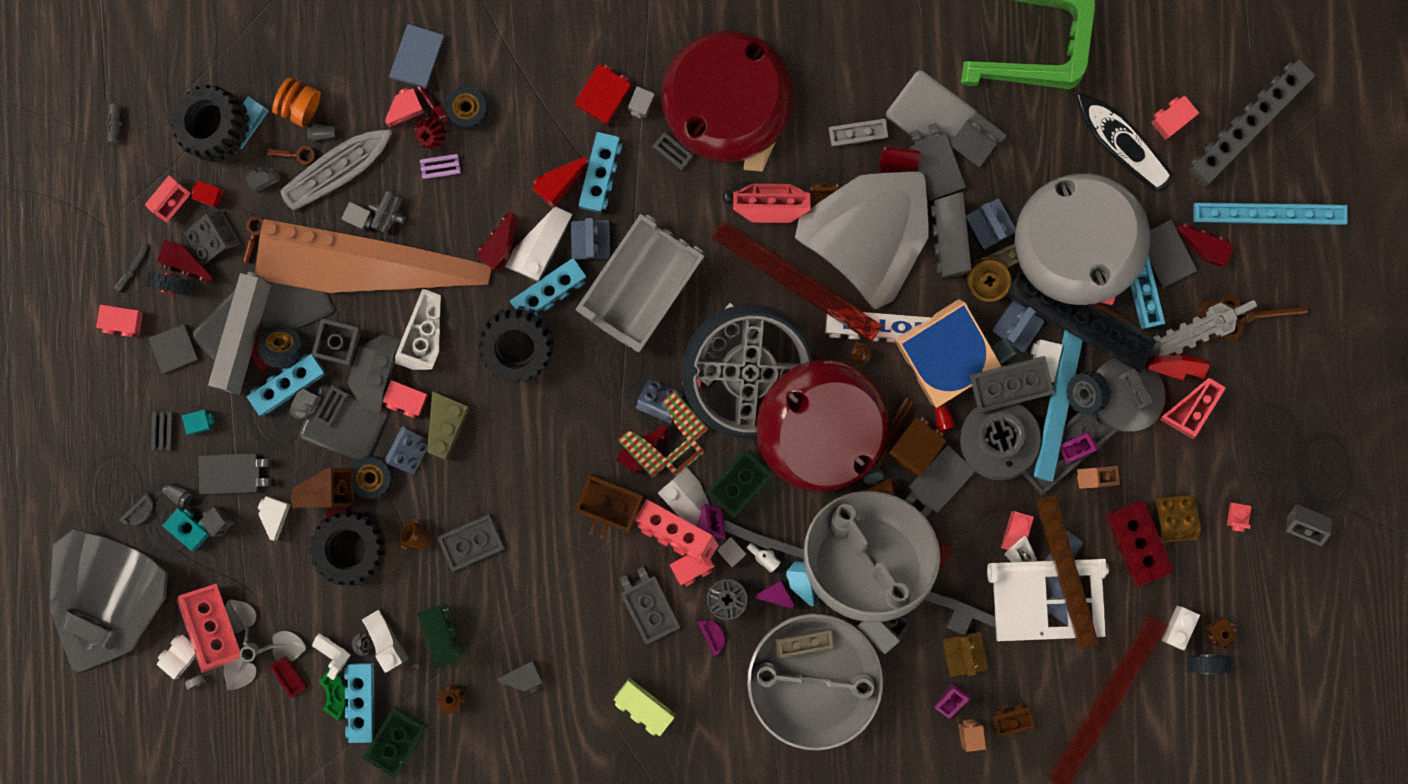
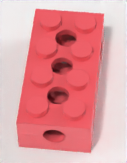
(676, 532)
(217, 617)

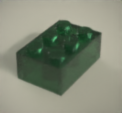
(739, 483)
(440, 635)
(395, 742)

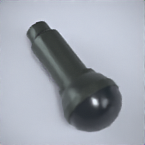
(727, 196)

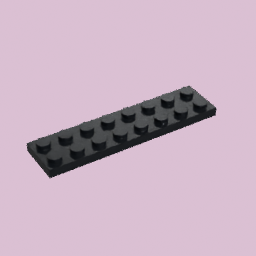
(1086, 323)

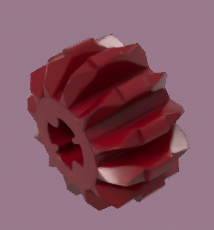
(430, 133)

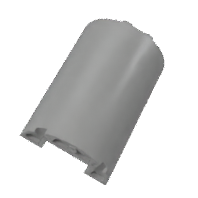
(639, 283)

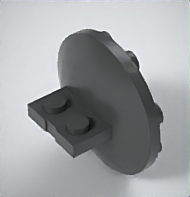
(1135, 397)

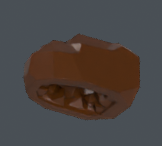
(860, 354)
(888, 486)

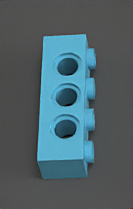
(602, 143)
(553, 279)
(1147, 298)
(258, 397)
(365, 672)

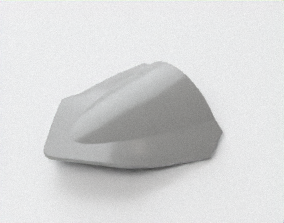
(871, 231)

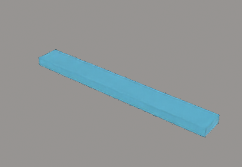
(1270, 213)
(1057, 408)

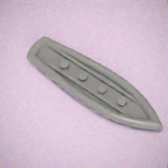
(335, 168)

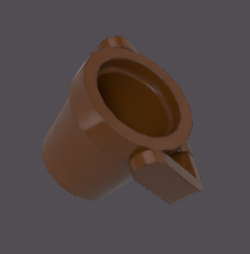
(415, 536)

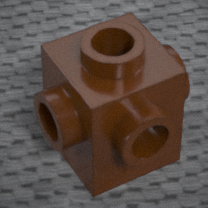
(1215, 632)
(446, 704)

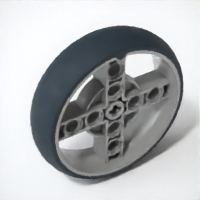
(695, 367)

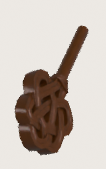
(1249, 315)

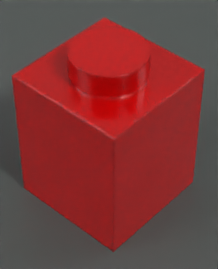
(206, 194)

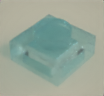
(873, 476)

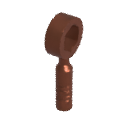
(287, 154)
(251, 242)

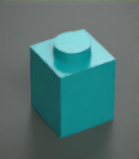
(198, 422)

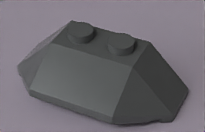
(373, 371)

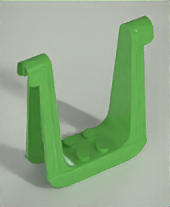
(1056, 76)

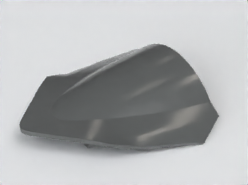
(102, 596)

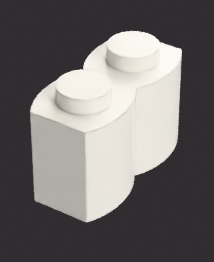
(178, 657)

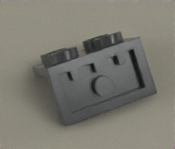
(977, 139)
(211, 236)

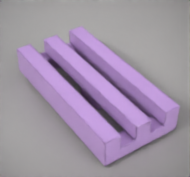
(440, 166)

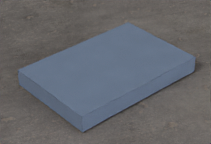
(416, 56)

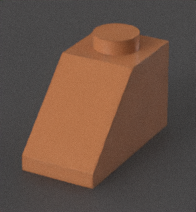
(1098, 477)

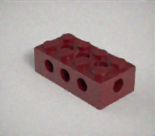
(1151, 544)

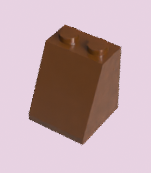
(917, 446)
(326, 489)

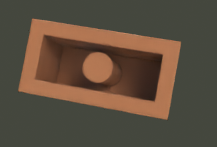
(972, 735)

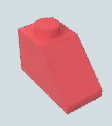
(404, 107)
(1017, 527)

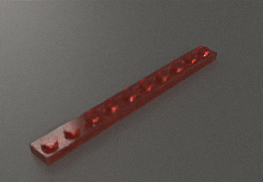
(797, 282)
(1107, 701)

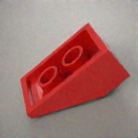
(556, 183)

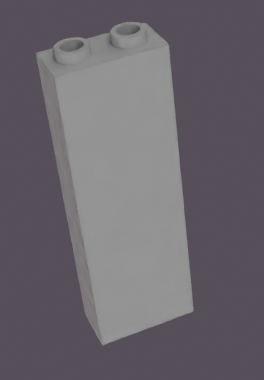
(239, 333)

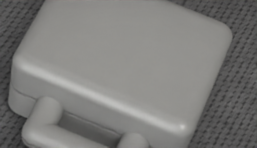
(928, 102)

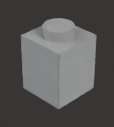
(641, 103)
(357, 216)
(730, 551)

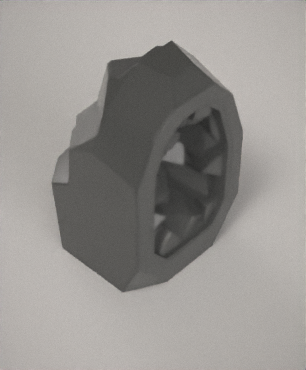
(261, 178)
(304, 404)

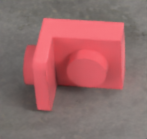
(1239, 517)

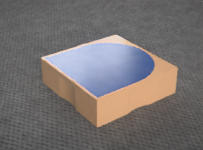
(947, 352)

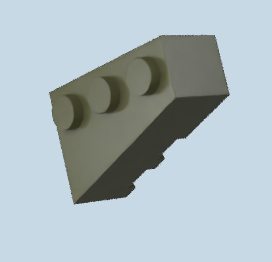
(445, 425)

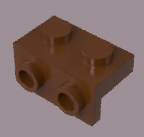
(1013, 721)

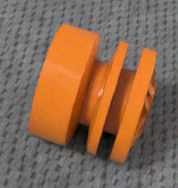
(296, 102)

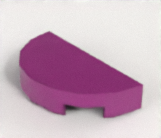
(713, 634)

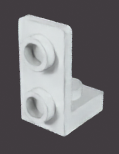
(337, 654)

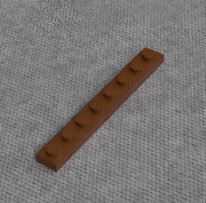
(1067, 572)

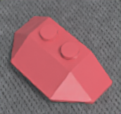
(771, 203)

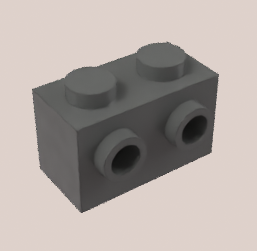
(1309, 525)

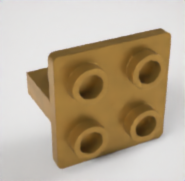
(965, 654)

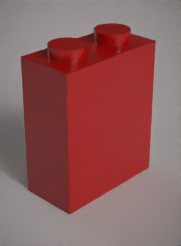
(603, 94)

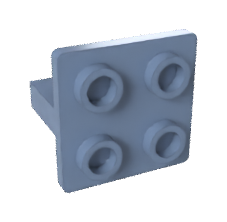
(990, 223)
(590, 239)
(1018, 325)
(652, 400)
(407, 451)

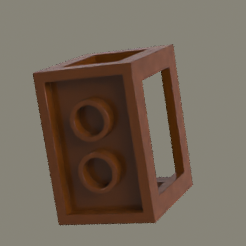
(608, 504)

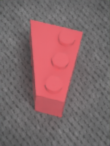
(1194, 409)

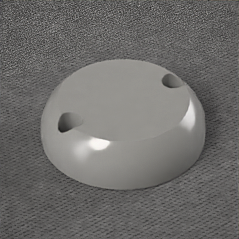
(1082, 237)
(871, 556)
(815, 694)

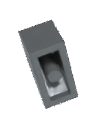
(216, 521)
(523, 678)

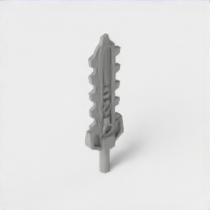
(1218, 320)

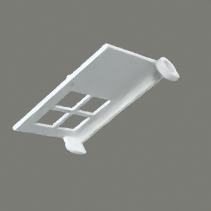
(1023, 601)

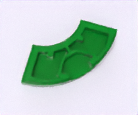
(335, 694)

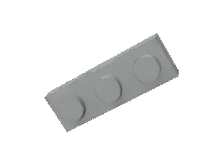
(858, 132)

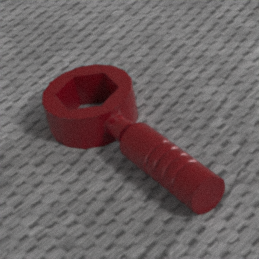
(436, 111)

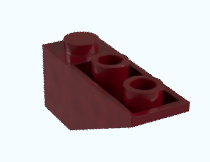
(498, 248)
(1208, 248)
(180, 257)
(653, 437)

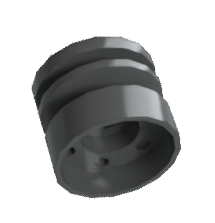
(720, 589)

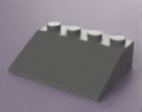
(951, 236)

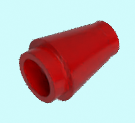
(944, 418)

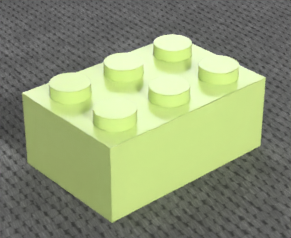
(644, 707)

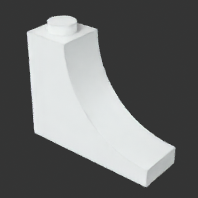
(388, 649)

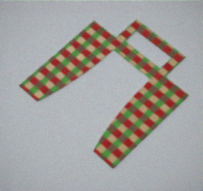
(650, 457)

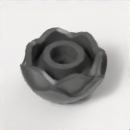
(362, 643)

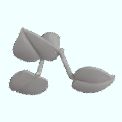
(242, 671)

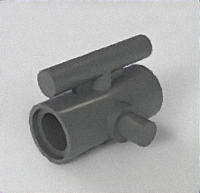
(386, 213)

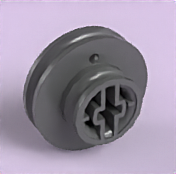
(987, 455)

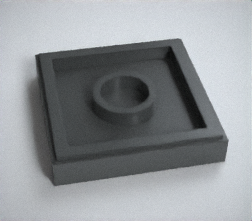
(173, 348)

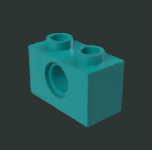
(176, 525)

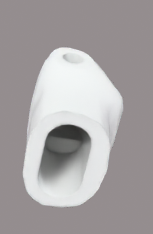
(764, 557)

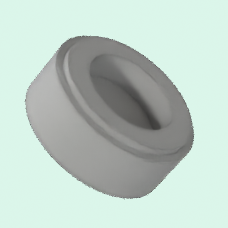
(195, 682)

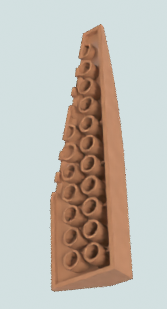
(352, 263)

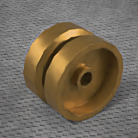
(995, 288)

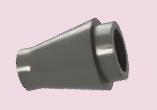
(319, 131)
(178, 495)

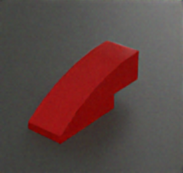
(1178, 365)

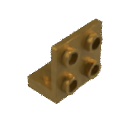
(1178, 519)

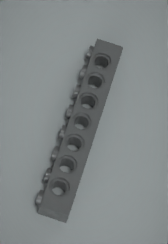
(1301, 77)

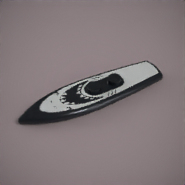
(1123, 142)

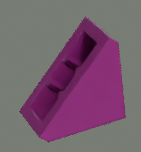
(1078, 447)
(712, 521)
(775, 594)
(951, 701)

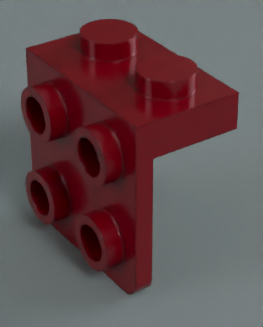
(898, 160)

